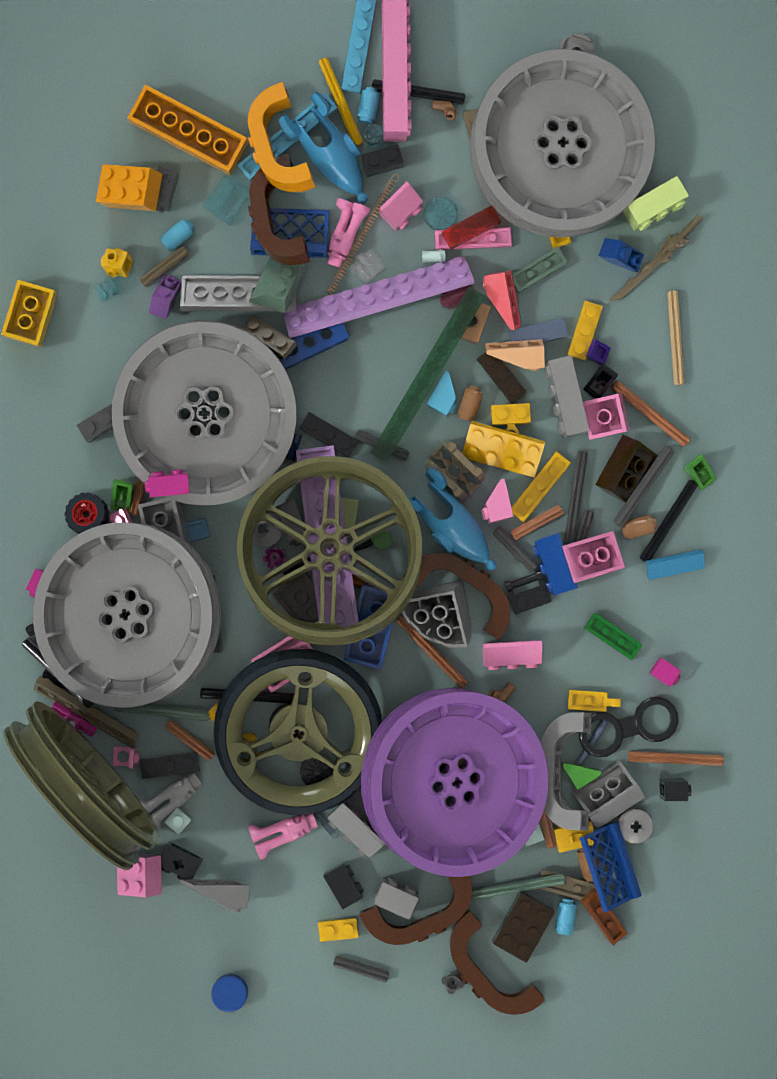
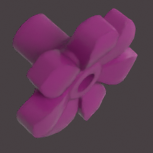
(279, 557)

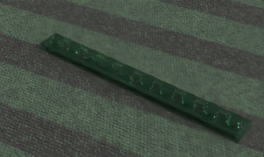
(428, 374)

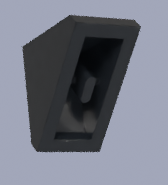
(600, 381)

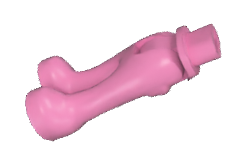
(342, 240)
(291, 828)

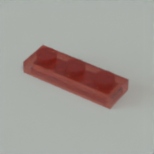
(471, 227)

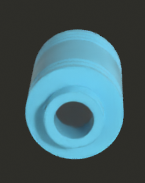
(368, 105)
(177, 234)
(566, 916)

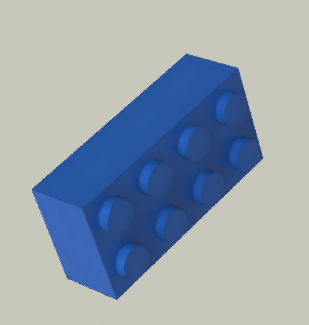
(371, 650)

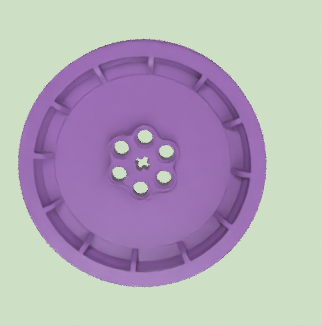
(503, 798)

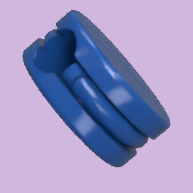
(229, 993)

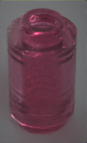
(452, 298)

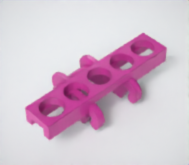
(79, 722)

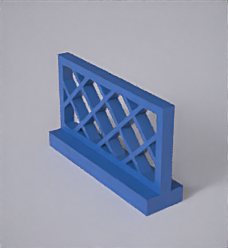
(315, 250)
(619, 863)

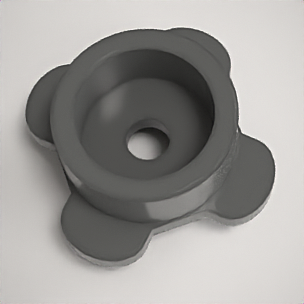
(452, 987)

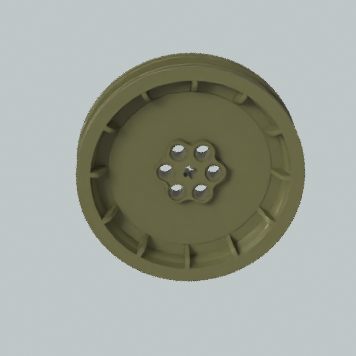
(81, 786)

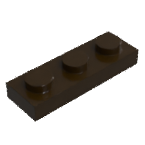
(502, 377)

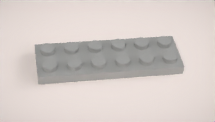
(221, 293)

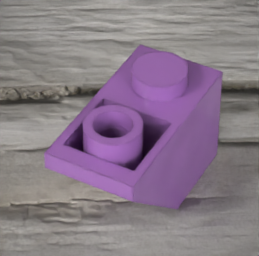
(165, 296)

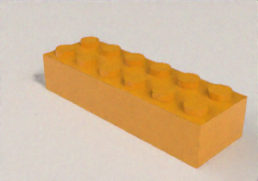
(187, 130)

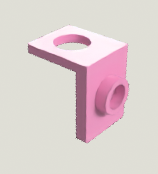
(133, 758)

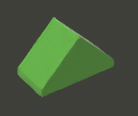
(700, 471)
(122, 494)
(580, 774)

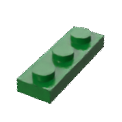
(613, 636)

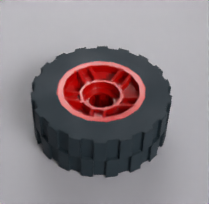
(84, 504)

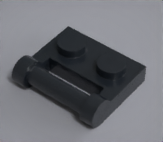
(530, 598)

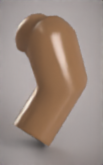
(446, 107)
(504, 694)

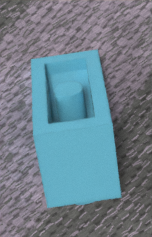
(443, 397)

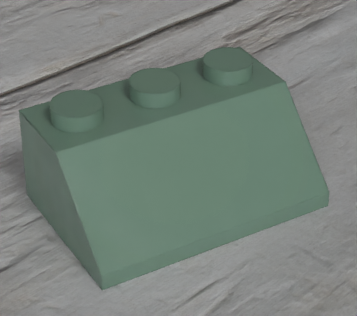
(277, 285)

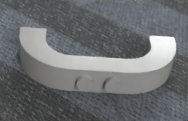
(552, 745)

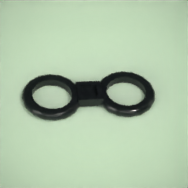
(631, 726)

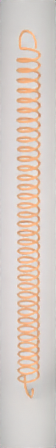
(359, 239)

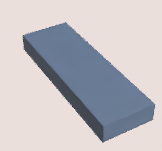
(546, 331)

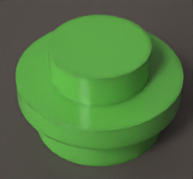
(382, 541)

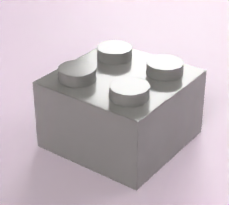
(396, 897)

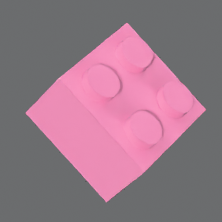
(142, 879)

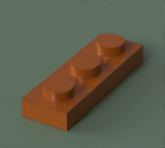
(605, 921)

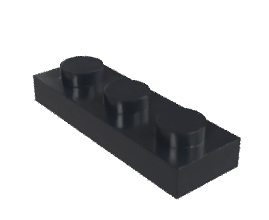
(328, 434)
(169, 765)

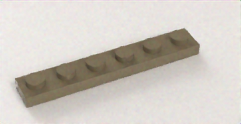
(92, 715)

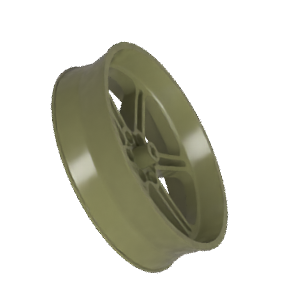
(339, 469)

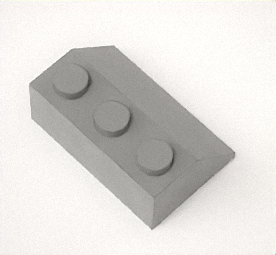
(609, 794)
(355, 829)

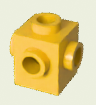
(116, 262)

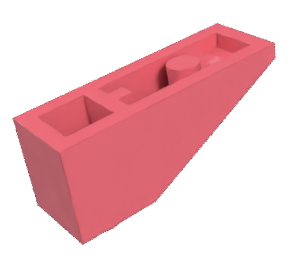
(502, 294)

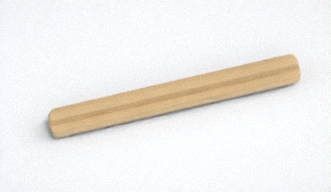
(675, 336)

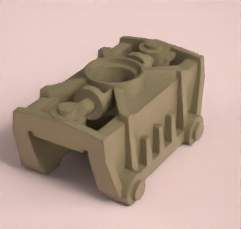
(464, 465)

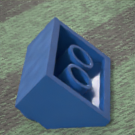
(554, 564)

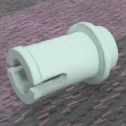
(434, 256)

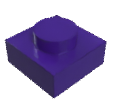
(598, 352)

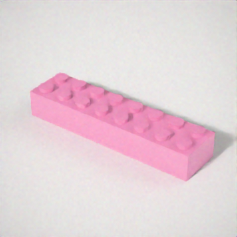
(396, 70)

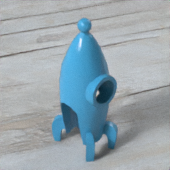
(337, 159)
(460, 530)

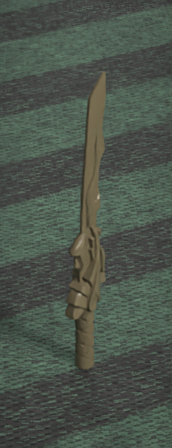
(663, 255)

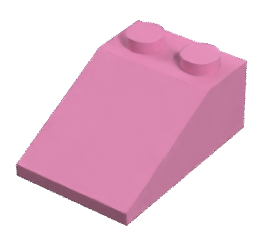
(593, 557)

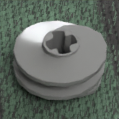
(642, 832)

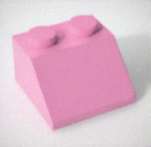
(401, 207)
(606, 416)

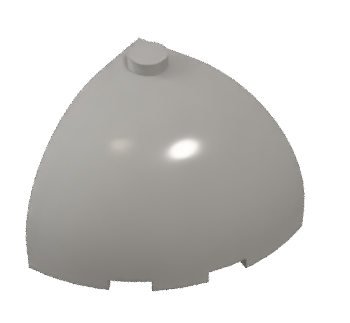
(441, 614)

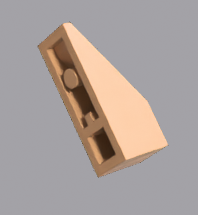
(525, 354)

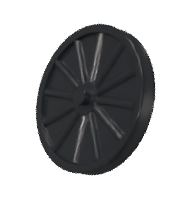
(314, 771)

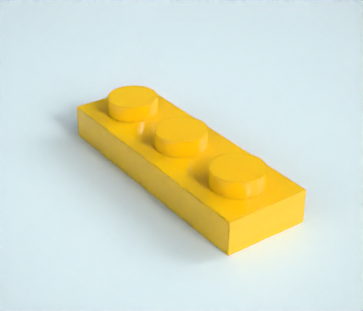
(584, 330)

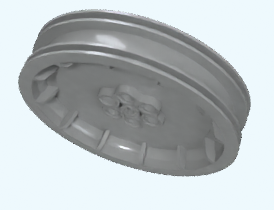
(607, 117)
(203, 359)
(77, 597)

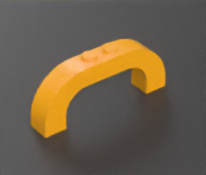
(261, 111)

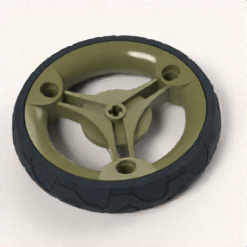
(290, 745)

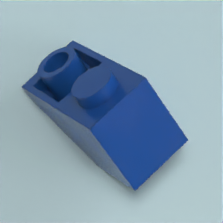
(621, 254)

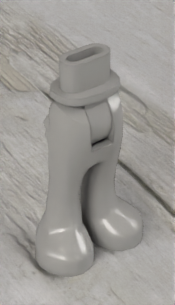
(177, 793)

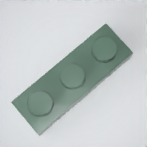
(538, 269)

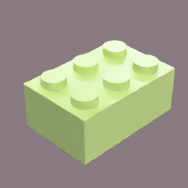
(656, 204)

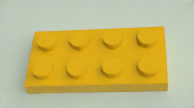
(503, 449)

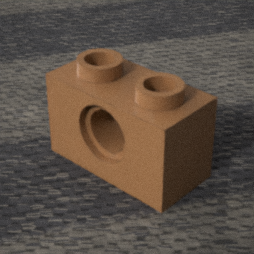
(474, 332)

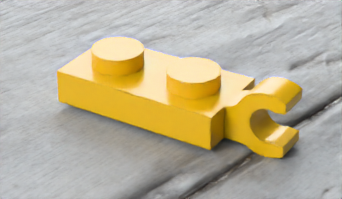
(591, 700)

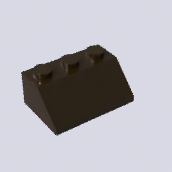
(626, 468)

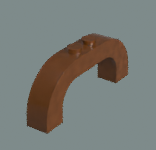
(282, 251)
(480, 580)
(422, 927)
(511, 1004)

